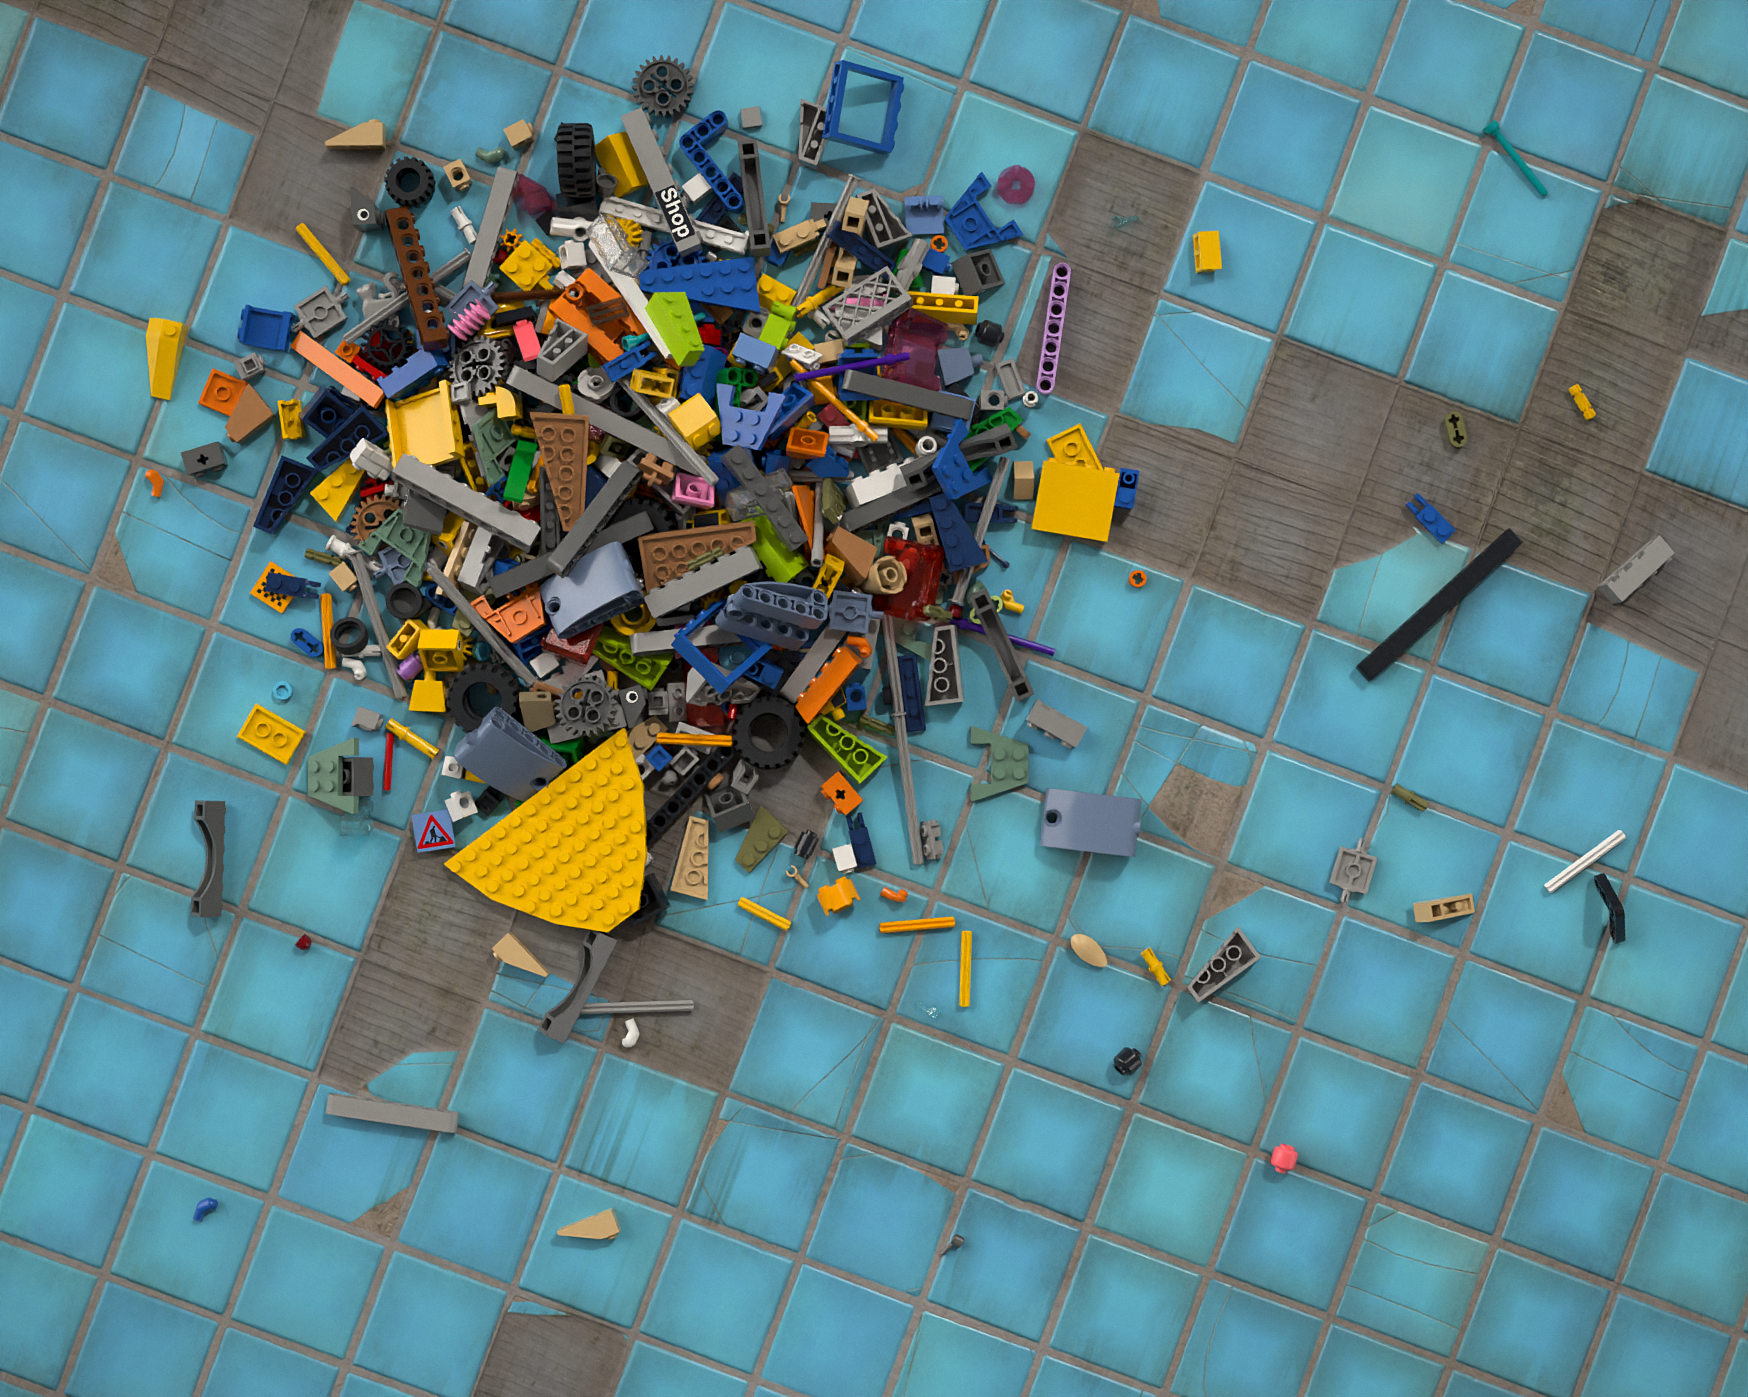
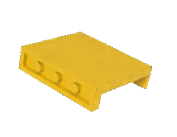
(425, 427)
(1075, 499)

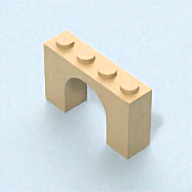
(854, 222)

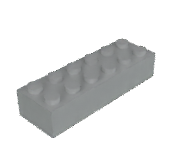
(702, 583)

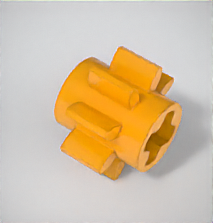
(507, 241)

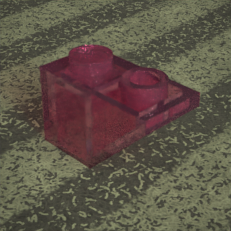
(535, 195)

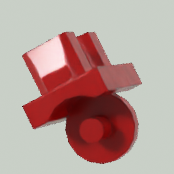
(370, 490)

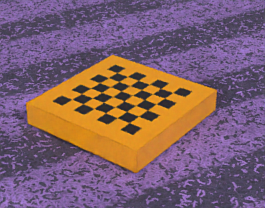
(275, 600)

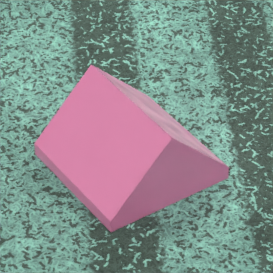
(692, 491)

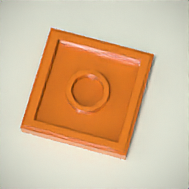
(222, 392)

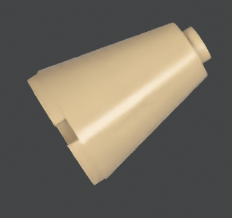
(884, 577)

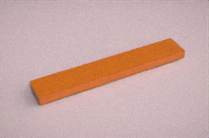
(338, 369)

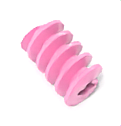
(470, 320)

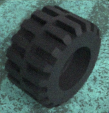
(405, 167)

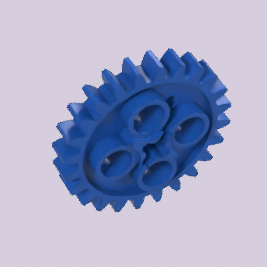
(660, 259)

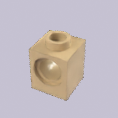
(519, 134)
(454, 168)
(344, 577)

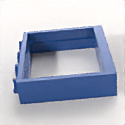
(835, 103)
(702, 664)

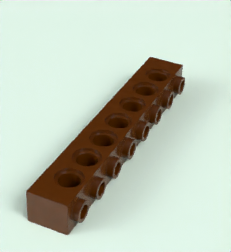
(430, 338)

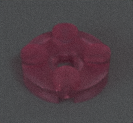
(1004, 185)

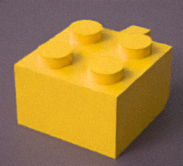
(528, 268)

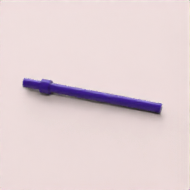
(890, 359)
(964, 624)

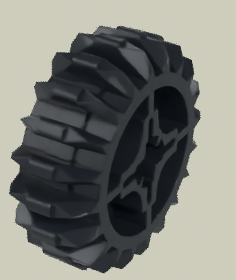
(385, 336)

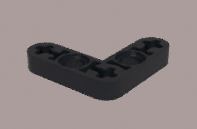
(1615, 908)

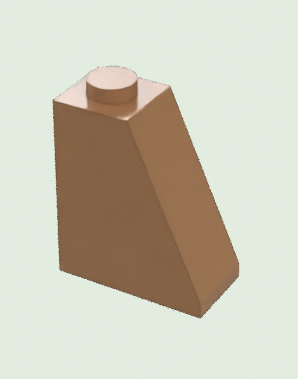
(248, 416)
(853, 551)

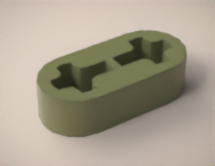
(1460, 428)

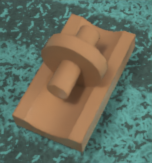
(655, 473)

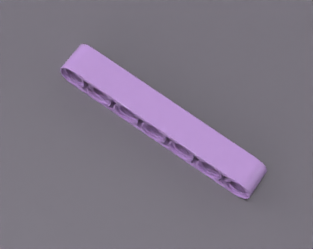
(1057, 320)

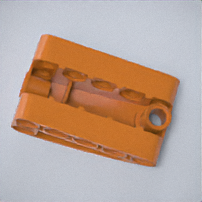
(603, 339)

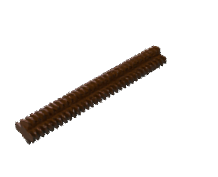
(510, 297)

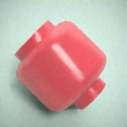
(1284, 1158)

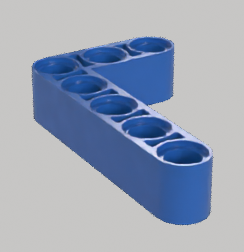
(708, 164)

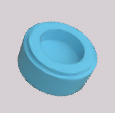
(481, 651)
(283, 690)

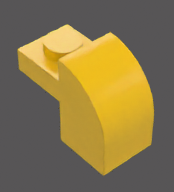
(507, 403)

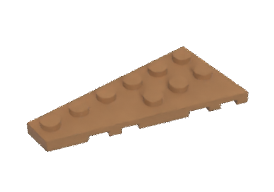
(564, 453)
(667, 553)

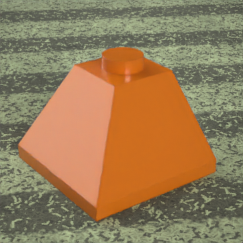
(806, 443)

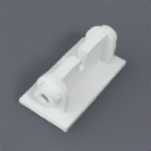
(803, 355)

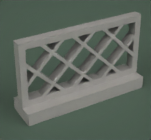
(876, 319)

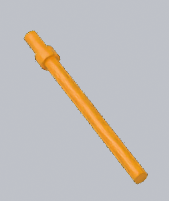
(862, 425)

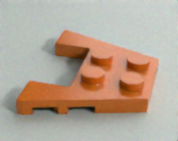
(518, 616)

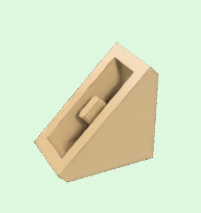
(829, 351)
(1023, 480)

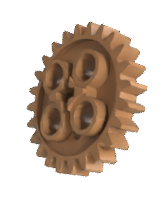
(376, 507)

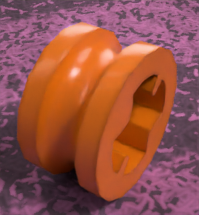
(944, 241)
(1142, 576)

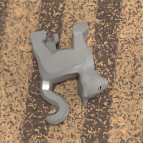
(371, 306)

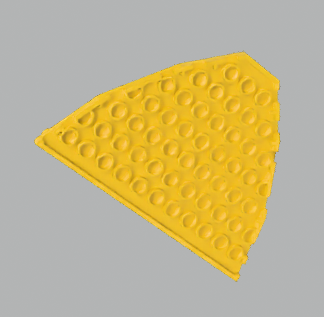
(570, 848)

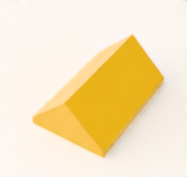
(620, 160)
(896, 415)

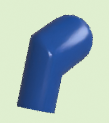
(203, 1206)

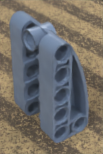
(592, 592)
(774, 613)
(508, 756)
(1091, 822)

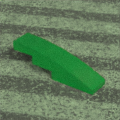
(520, 471)

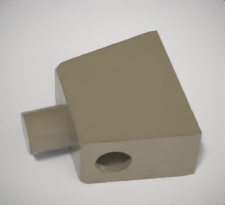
(537, 709)

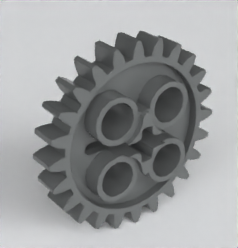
(674, 74)
(478, 350)
(569, 704)

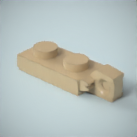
(798, 234)

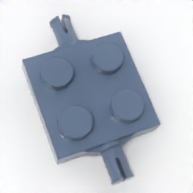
(467, 296)
(395, 564)
(851, 611)

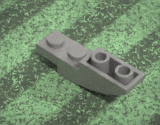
(570, 671)

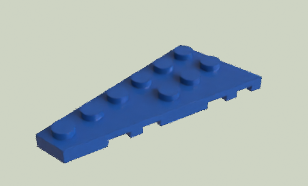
(711, 283)

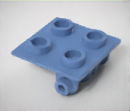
(924, 214)

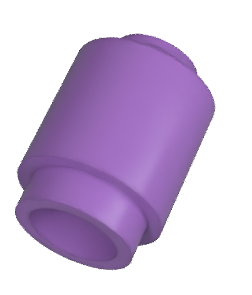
(410, 666)

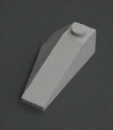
(471, 414)
(558, 733)

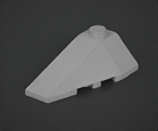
(701, 692)

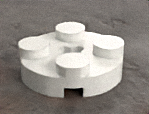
(591, 392)

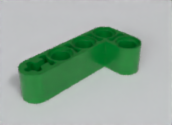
(736, 379)

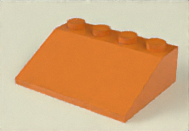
(806, 511)
(828, 684)

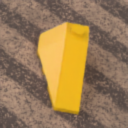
(164, 351)

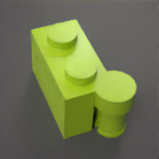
(779, 325)

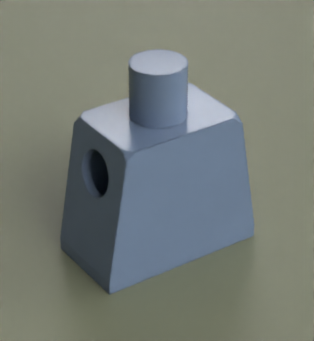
(957, 364)

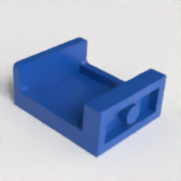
(266, 328)
(847, 357)

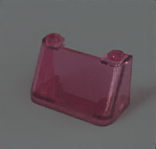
(920, 337)

